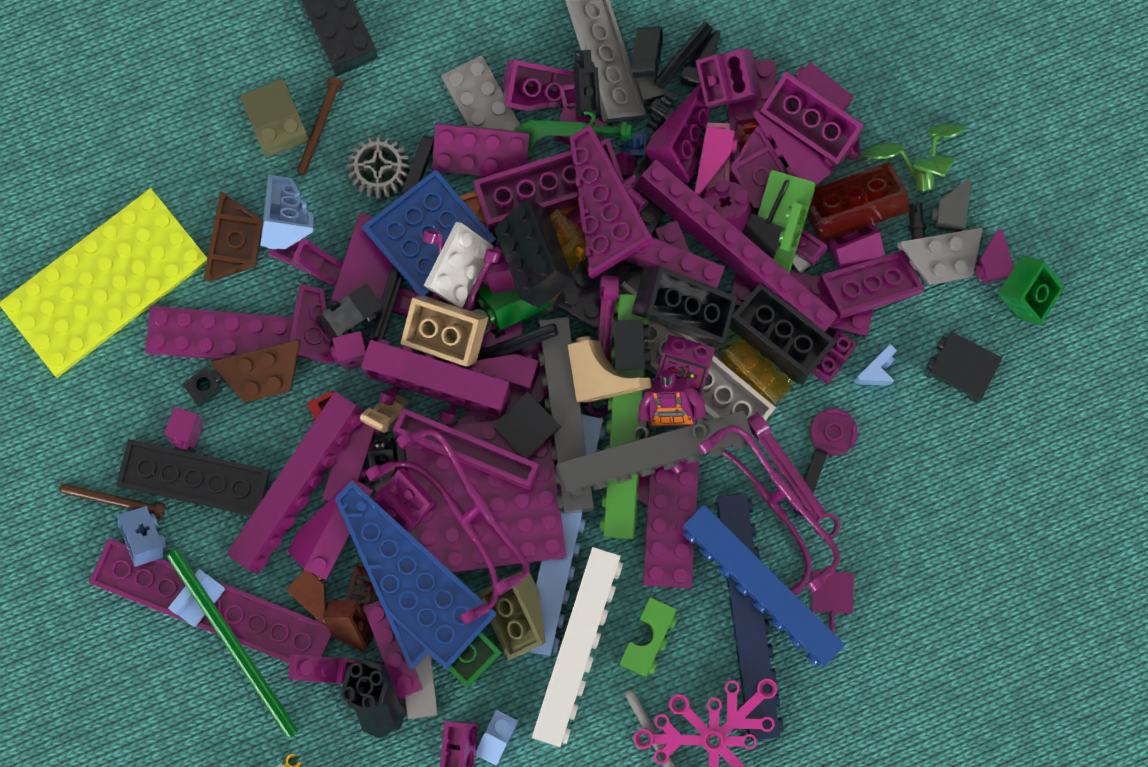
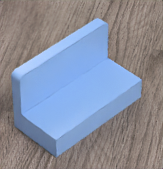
(186, 605)

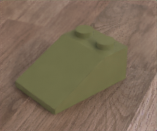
(274, 118)
(517, 618)

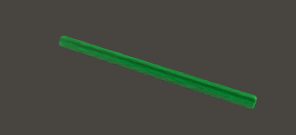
(232, 643)

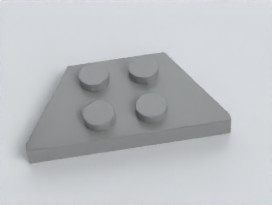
(944, 256)

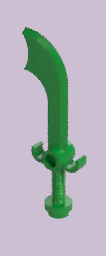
(557, 128)

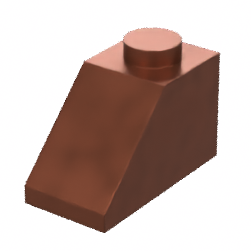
(310, 593)
(348, 623)

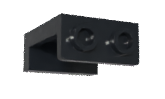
(963, 365)

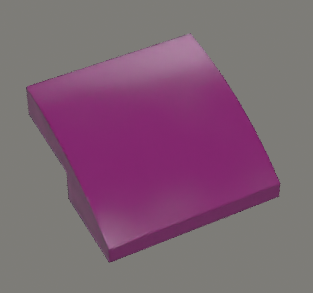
(404, 499)

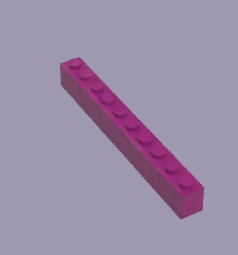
(729, 243)

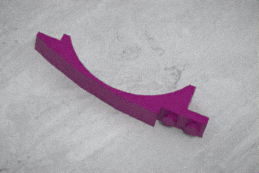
(325, 268)

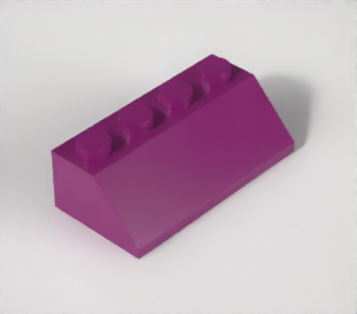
(812, 118)

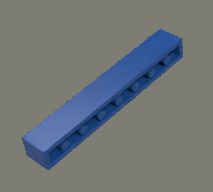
(763, 587)

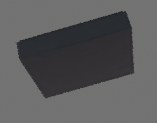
(527, 426)

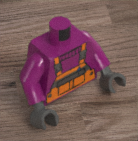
(671, 404)

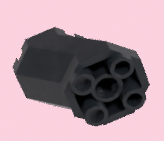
(373, 697)

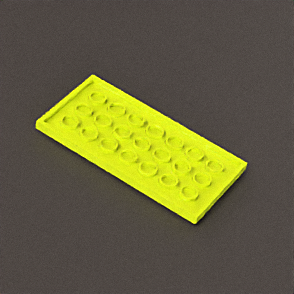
(103, 282)

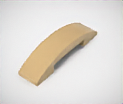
(383, 415)

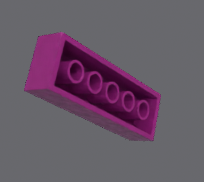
(545, 182)
(436, 378)

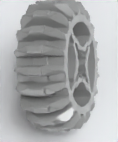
(369, 167)

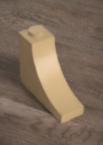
(594, 375)

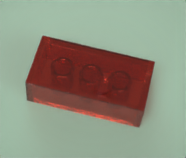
(857, 202)

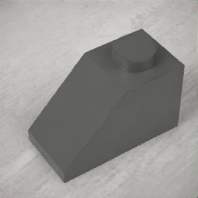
(952, 209)

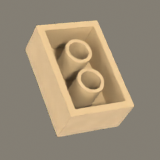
(444, 330)

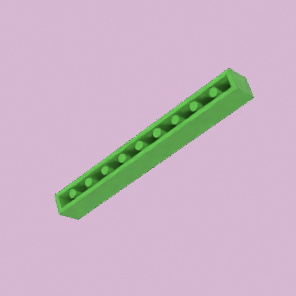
(623, 497)

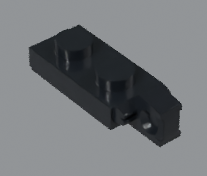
(586, 84)

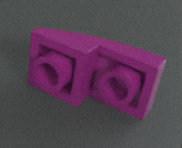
(836, 358)

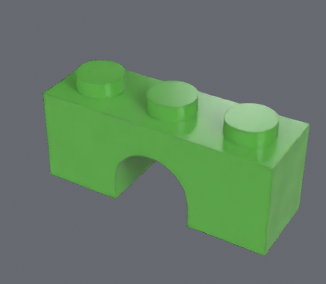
(641, 658)

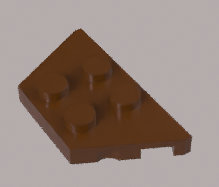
(233, 240)
(260, 371)

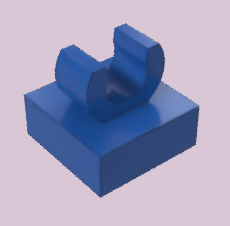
(636, 145)

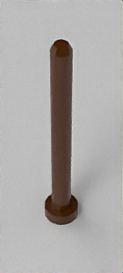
(334, 85)
(158, 510)

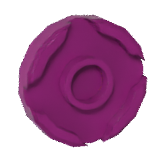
(833, 432)

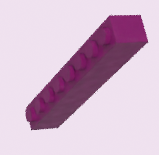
(296, 483)

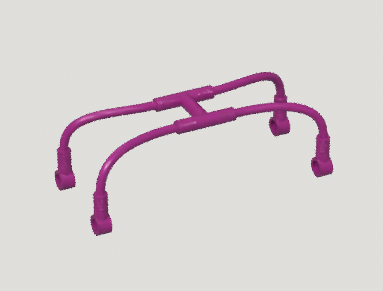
(491, 256)
(772, 501)
(463, 518)

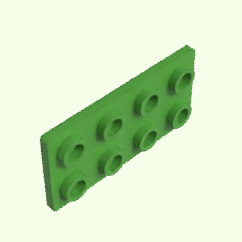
(789, 214)

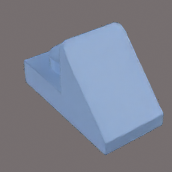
(874, 373)
(496, 737)

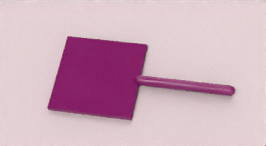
(834, 595)

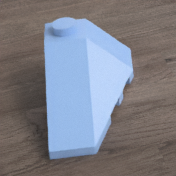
(284, 214)

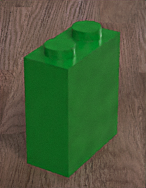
(505, 307)

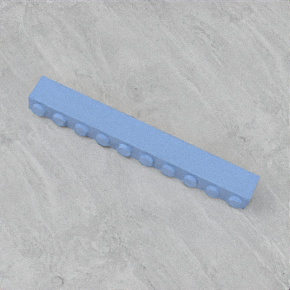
(555, 573)

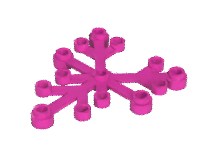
(735, 719)

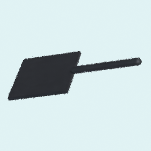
(764, 232)

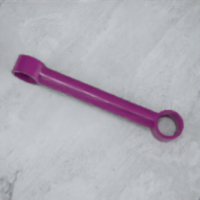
(608, 293)
(762, 432)

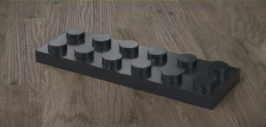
(192, 478)

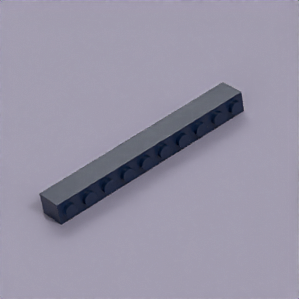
(749, 623)

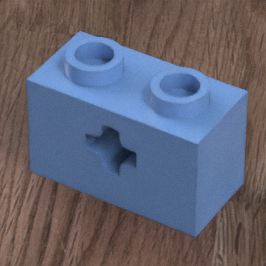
(141, 536)

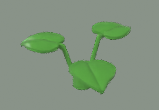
(926, 167)

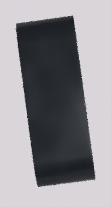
(647, 52)

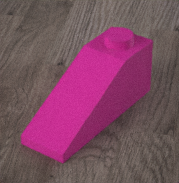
(715, 153)

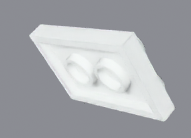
(458, 265)

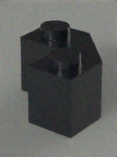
(349, 312)

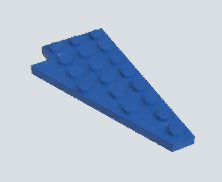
(412, 585)

